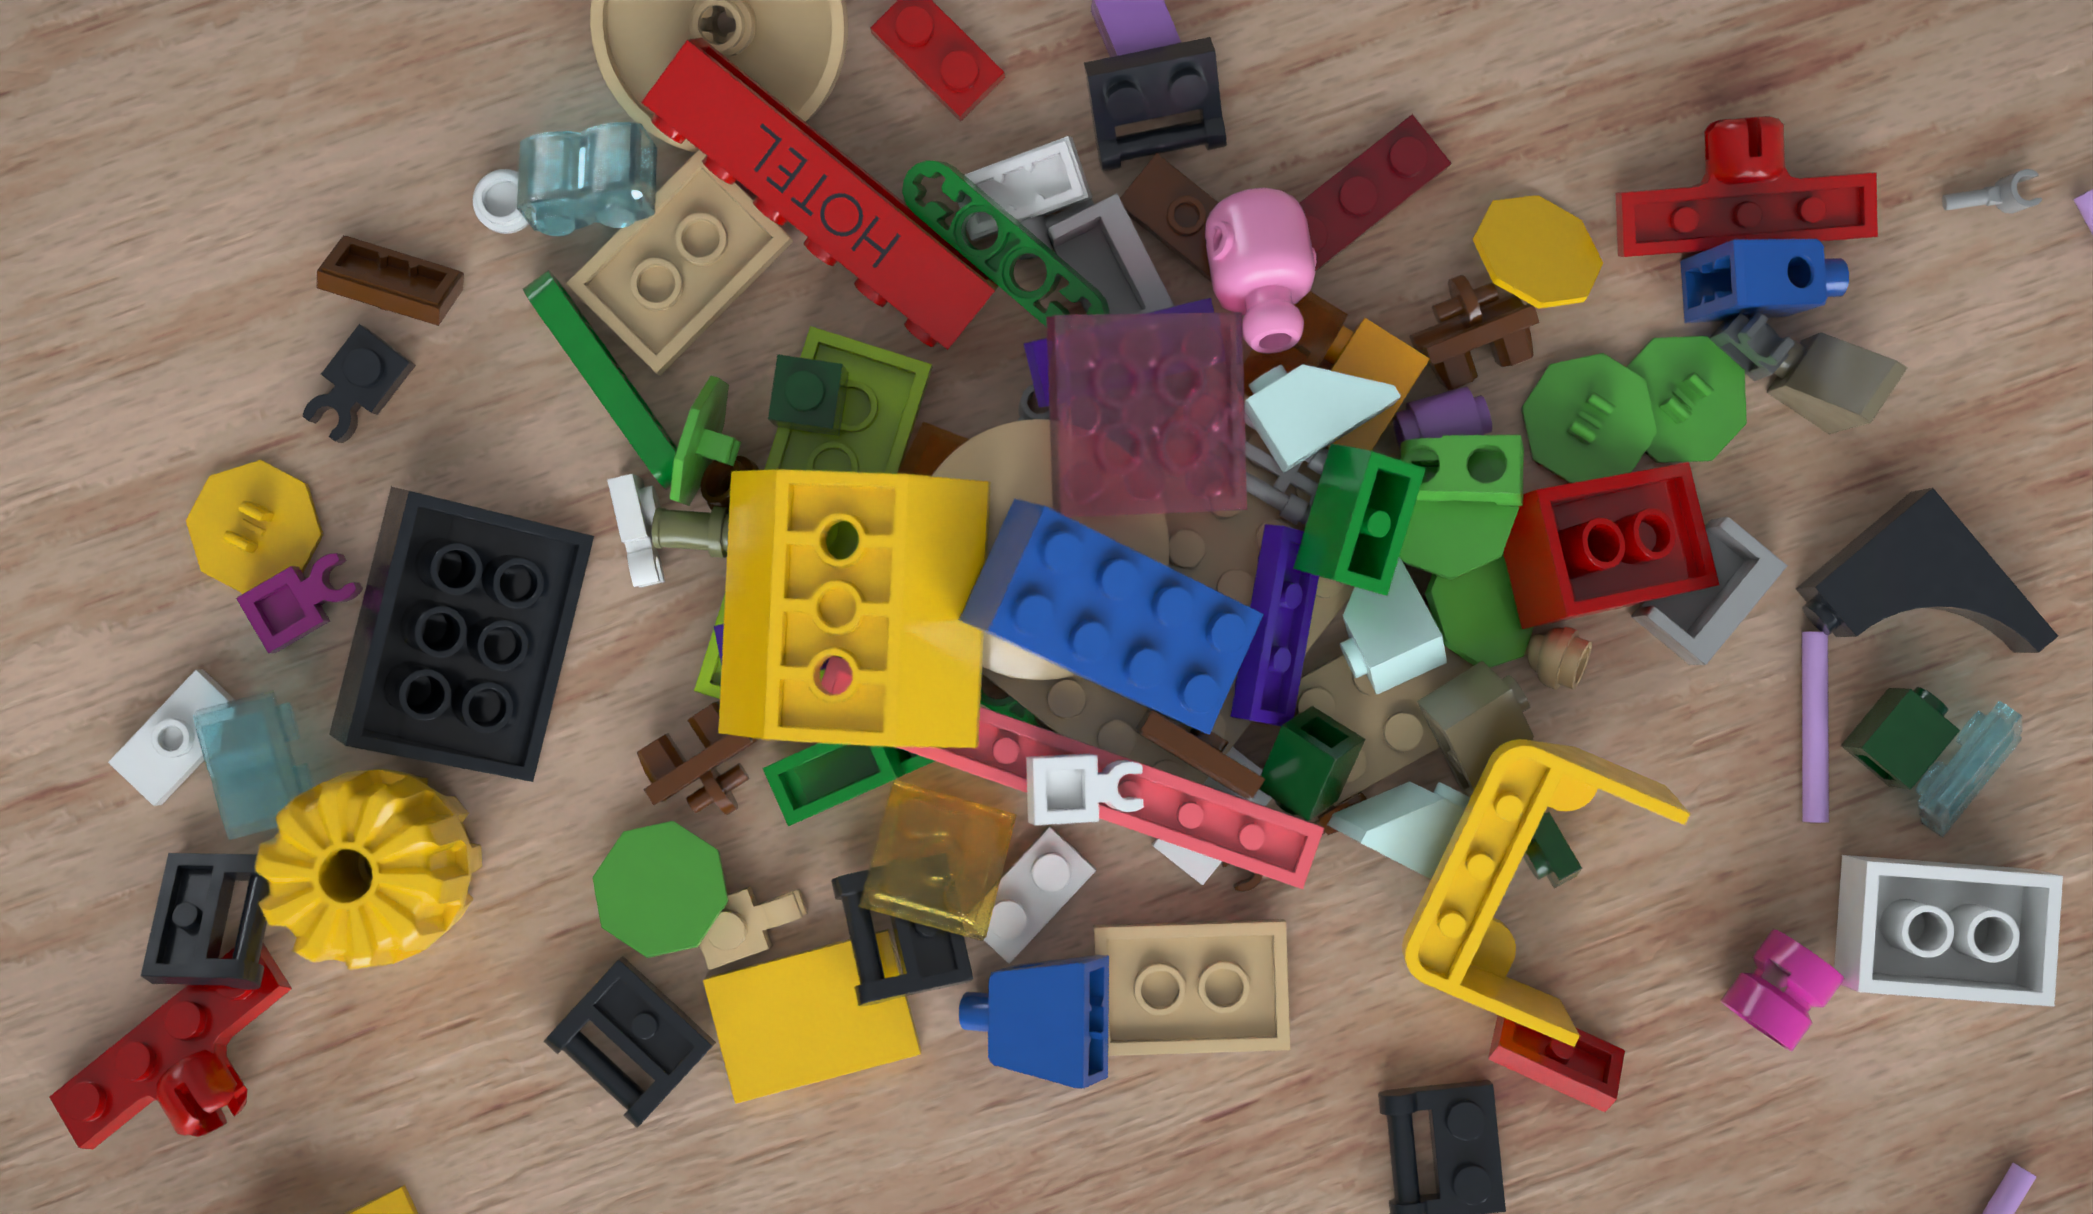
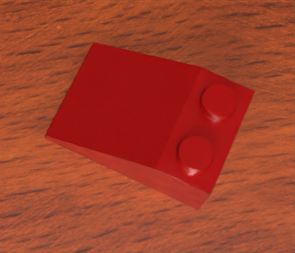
(1608, 545)

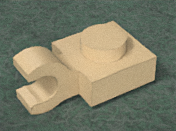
(744, 925)

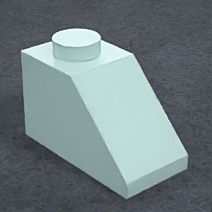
(1311, 409)
(1391, 634)
(1405, 824)

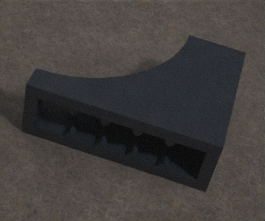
(1920, 560)

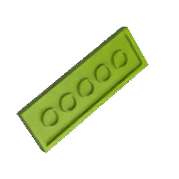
(874, 436)

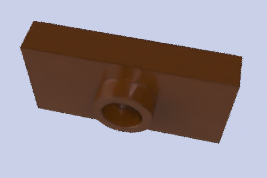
(1171, 211)
(390, 280)
(1201, 752)

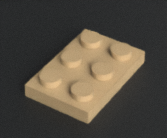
(681, 266)
(1388, 721)
(1196, 986)

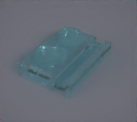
(1952, 787)

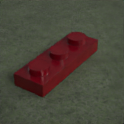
(1371, 188)

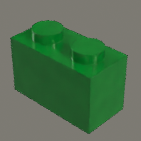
(1359, 518)

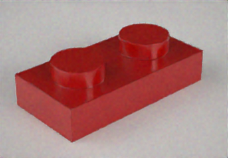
(938, 54)
(1583, 1072)

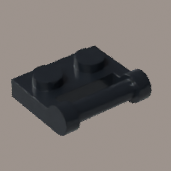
(1150, 87)
(193, 920)
(926, 954)
(640, 1024)
(1462, 1148)

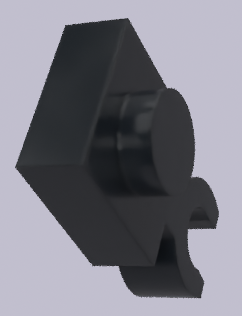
(364, 375)

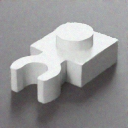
(634, 514)
(1070, 788)

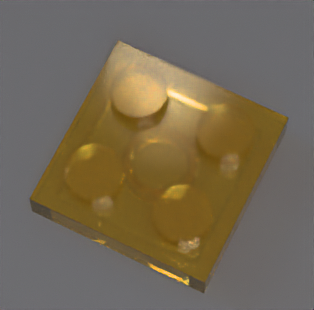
(938, 860)

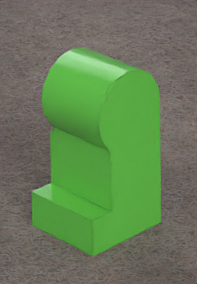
(1469, 468)

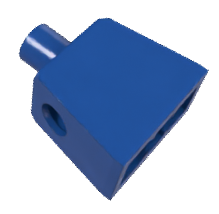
(1761, 278)
(1046, 1019)

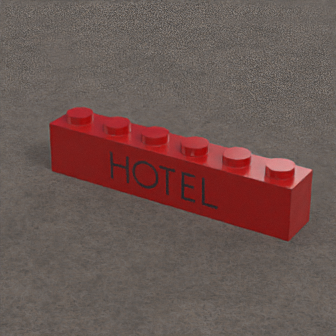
(818, 191)

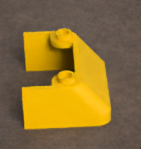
(1454, 932)

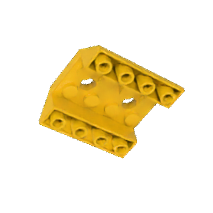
(881, 609)

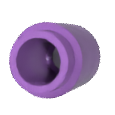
(1443, 414)

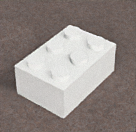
(1948, 930)

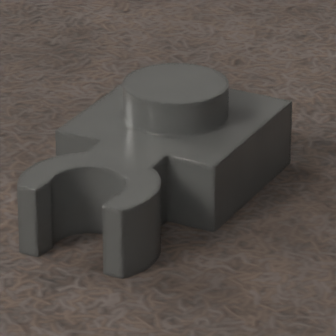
(1752, 344)

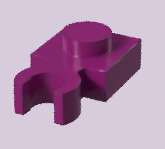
(291, 605)

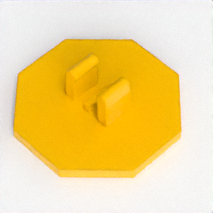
(1537, 251)
(253, 525)

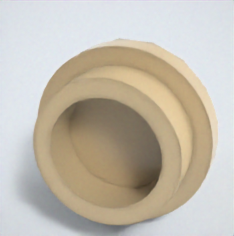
(1559, 657)

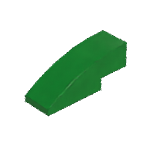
(834, 774)

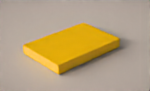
(801, 1020)

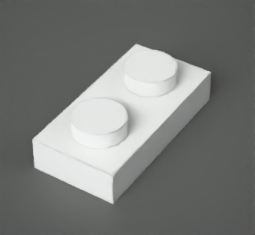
(1035, 892)

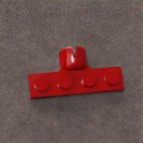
(1746, 198)
(172, 1059)

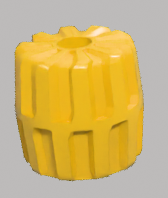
(368, 868)

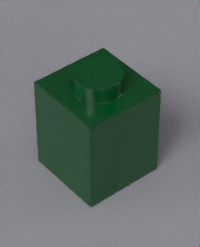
(808, 395)
(1902, 736)
(1310, 763)

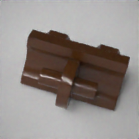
(1472, 321)
(672, 773)

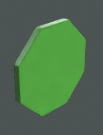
(1693, 396)
(1589, 419)
(702, 441)
(1456, 536)
(1479, 615)
(660, 889)

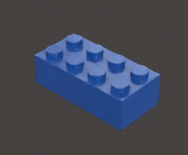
(1111, 615)

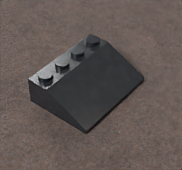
(460, 636)

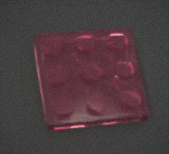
(1146, 413)

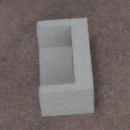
(1111, 257)
(1702, 620)

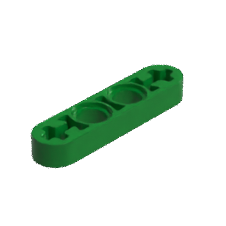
(1011, 244)
(603, 375)

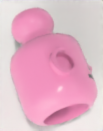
(1261, 264)

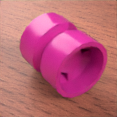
(1776, 1013)

